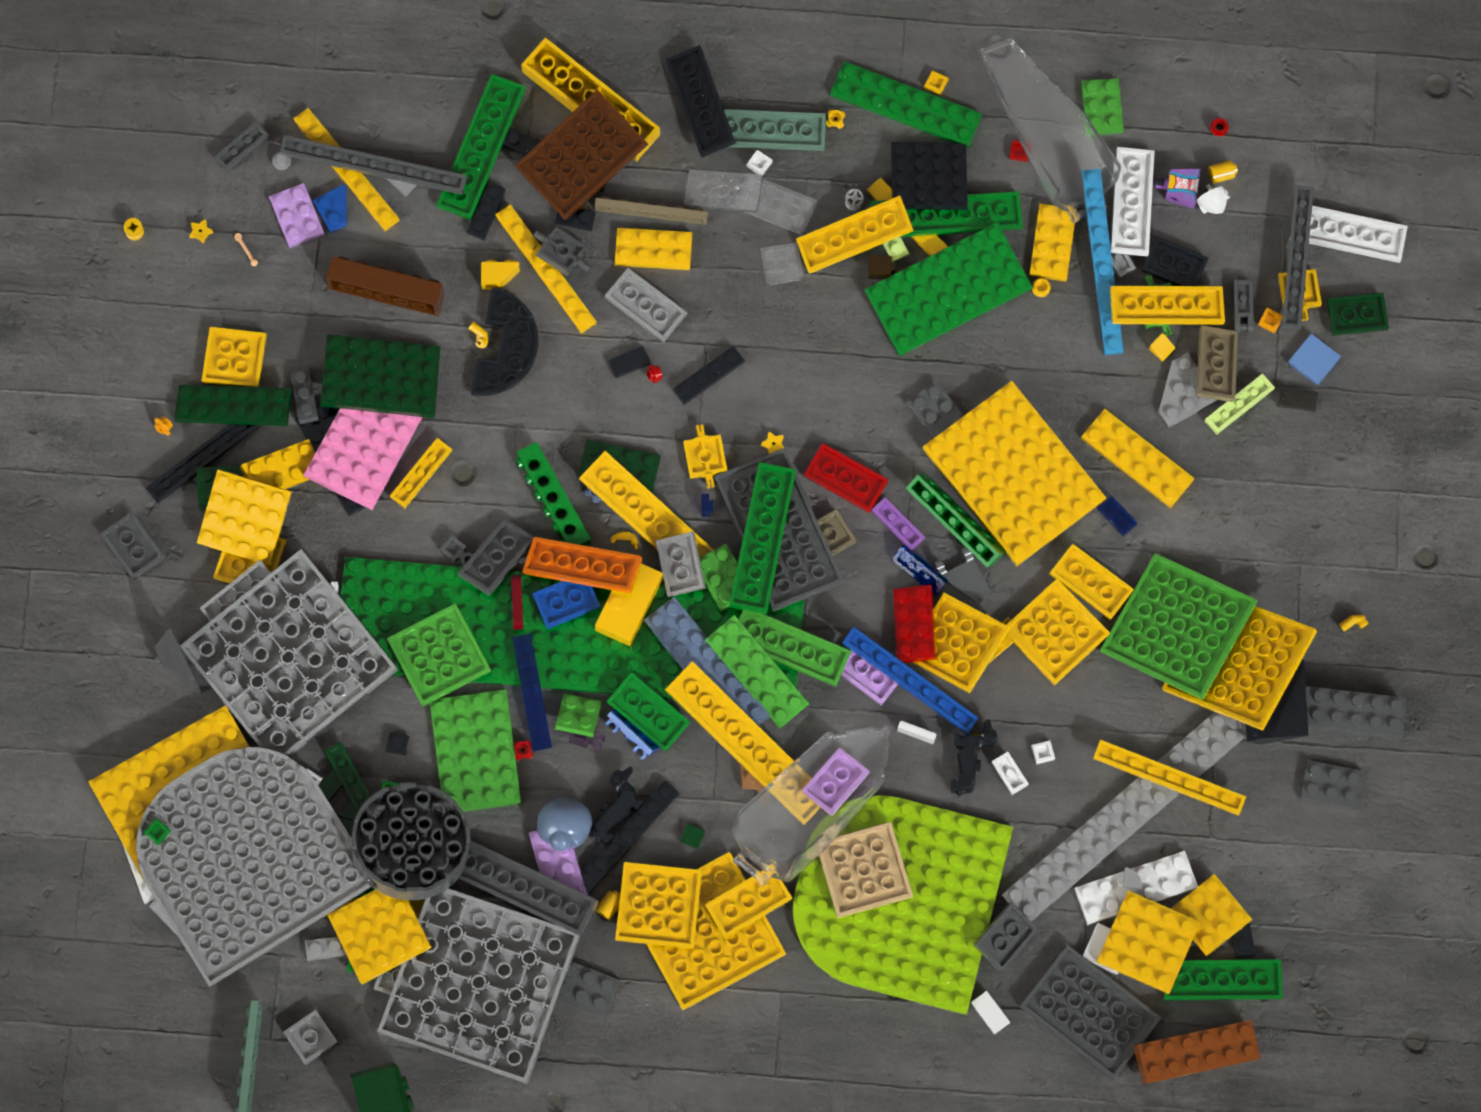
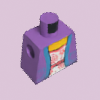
(1181, 186)

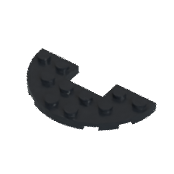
(516, 349)

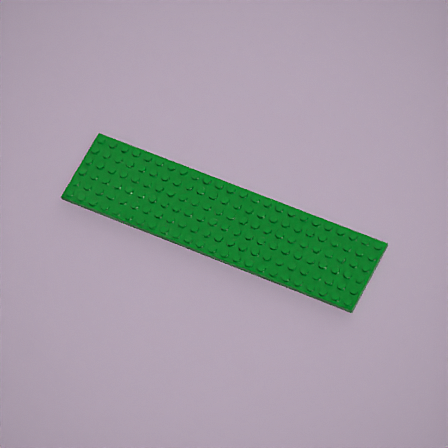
(568, 656)

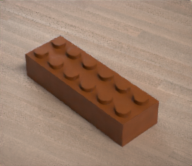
(1197, 1052)

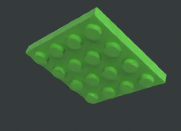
(438, 655)

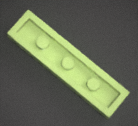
(1243, 402)

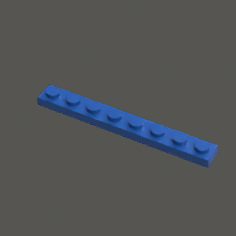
(910, 680)

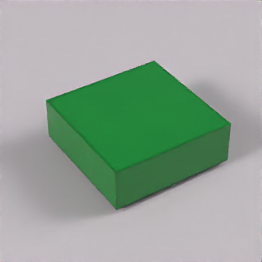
(157, 832)

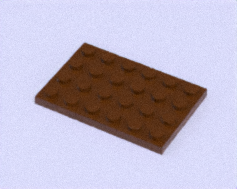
(581, 155)

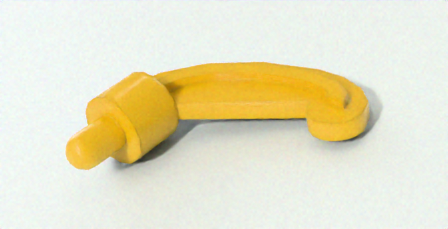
(626, 536)

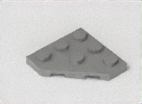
(1180, 391)

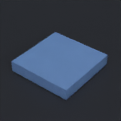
(1314, 359)

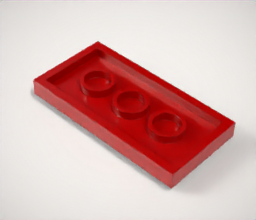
(846, 478)
(914, 624)

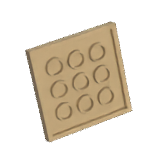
(865, 870)

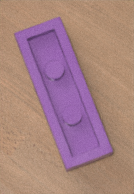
(898, 524)

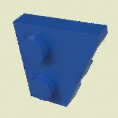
(333, 208)

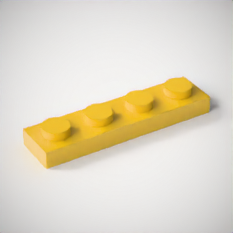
(421, 473)

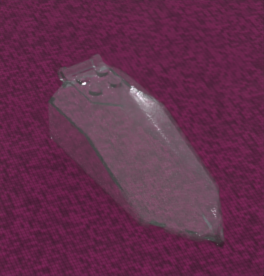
(785, 828)

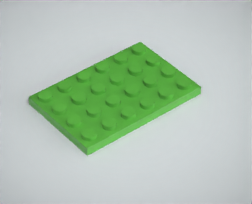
(476, 750)

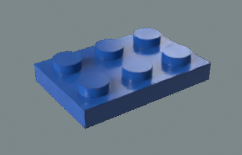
(565, 602)

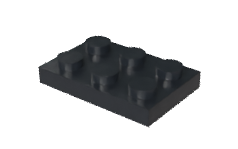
(1174, 263)

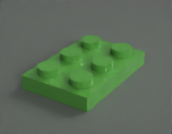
(1103, 105)
(719, 574)

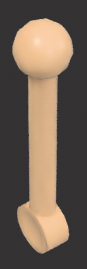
(238, 237)

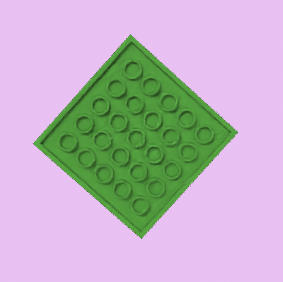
(1178, 626)

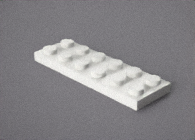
(1132, 202)
(1357, 234)
(1159, 882)

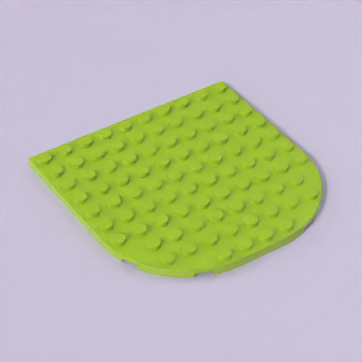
(923, 943)

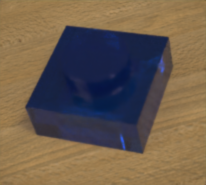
(707, 505)

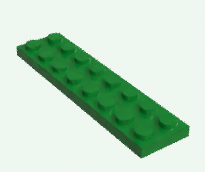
(905, 104)
(483, 144)
(981, 213)
(762, 538)

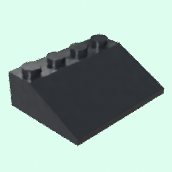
(1289, 716)

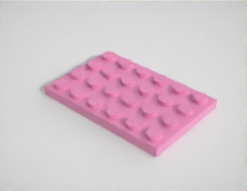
(361, 453)

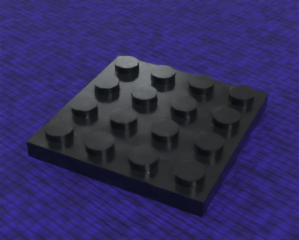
(930, 175)

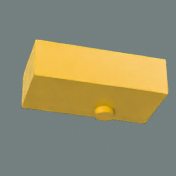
(626, 611)

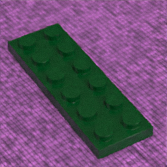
(233, 405)

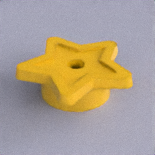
(200, 235)
(772, 438)

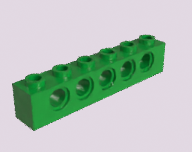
(534, 454)
(955, 519)

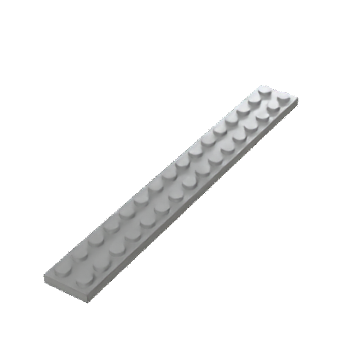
(1121, 818)

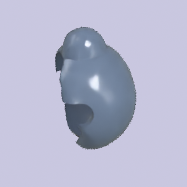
(564, 823)

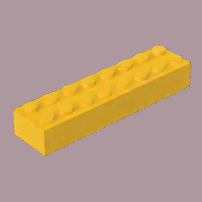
(574, 84)

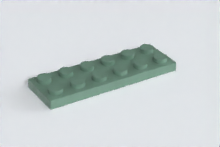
(777, 129)
(249, 1054)

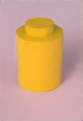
(1222, 171)
(608, 905)

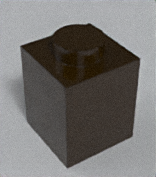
(880, 267)

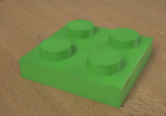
(578, 715)

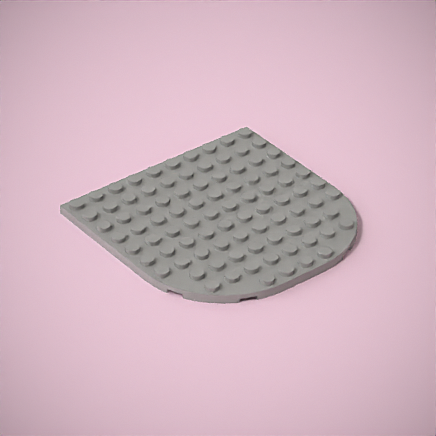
(246, 857)

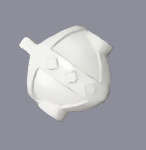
(1213, 200)

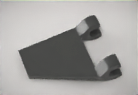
(966, 576)

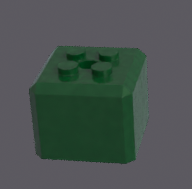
(382, 1089)

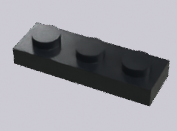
(486, 211)

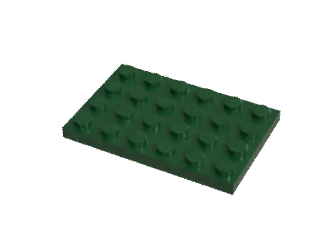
(380, 376)

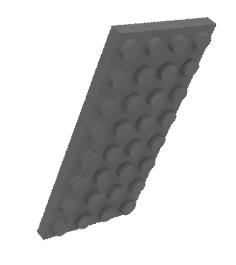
(804, 559)

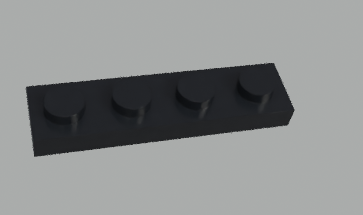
(708, 375)

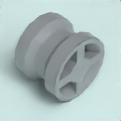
(856, 196)

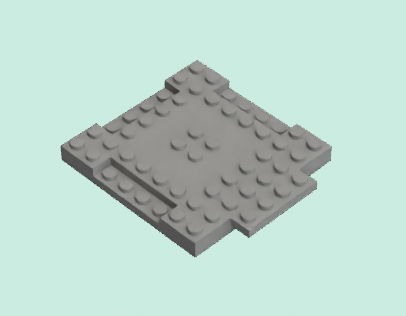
(285, 653)
(481, 986)

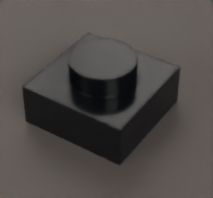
(397, 744)

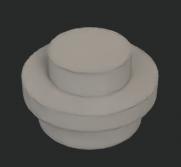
(281, 162)

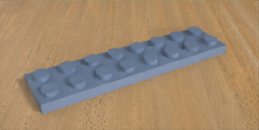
(688, 644)

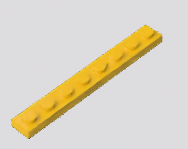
(354, 180)
(548, 274)
(1169, 777)

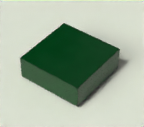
(692, 836)

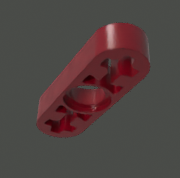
(517, 602)

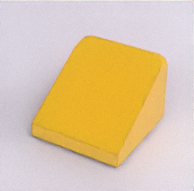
(1162, 347)

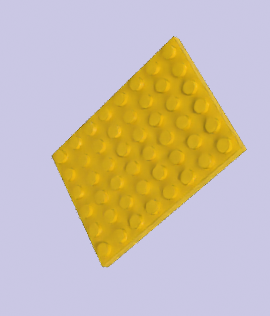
(1014, 473)
(134, 783)

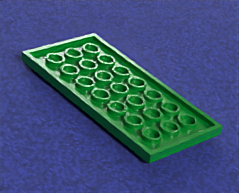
(948, 289)

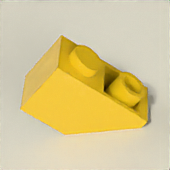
(498, 273)

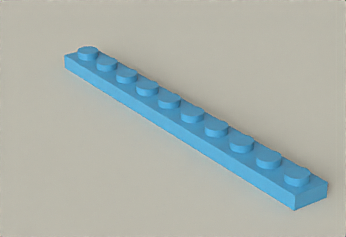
(1101, 258)

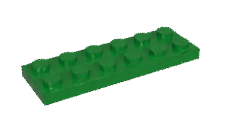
(1228, 980)

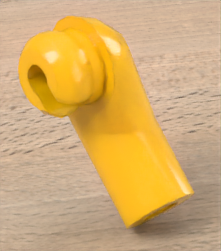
(481, 335)
(1352, 620)

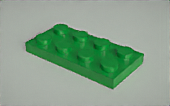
(648, 711)

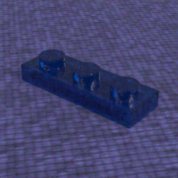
(919, 569)

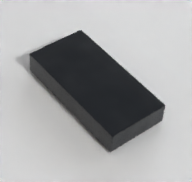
(629, 362)

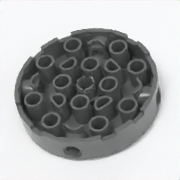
(417, 867)

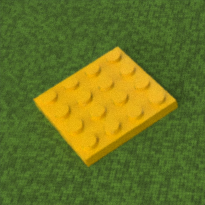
(244, 517)
(1056, 632)
(962, 642)
(658, 905)
(378, 934)
(1148, 942)

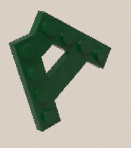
(344, 775)

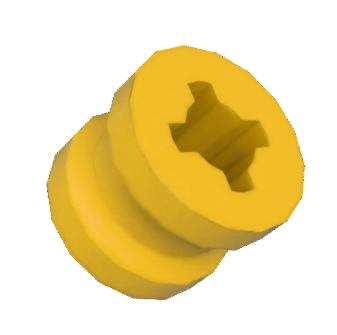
(137, 229)

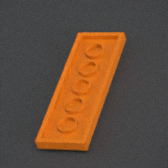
(582, 565)

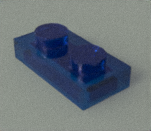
(1117, 516)

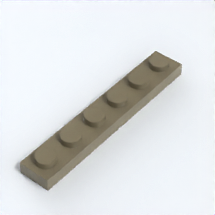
(657, 211)

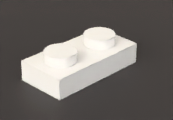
(1009, 773)

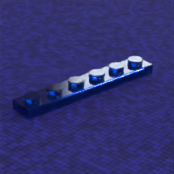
(532, 692)

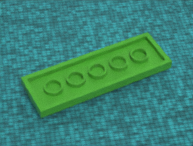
(797, 648)
(757, 671)

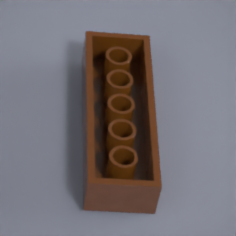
(385, 286)

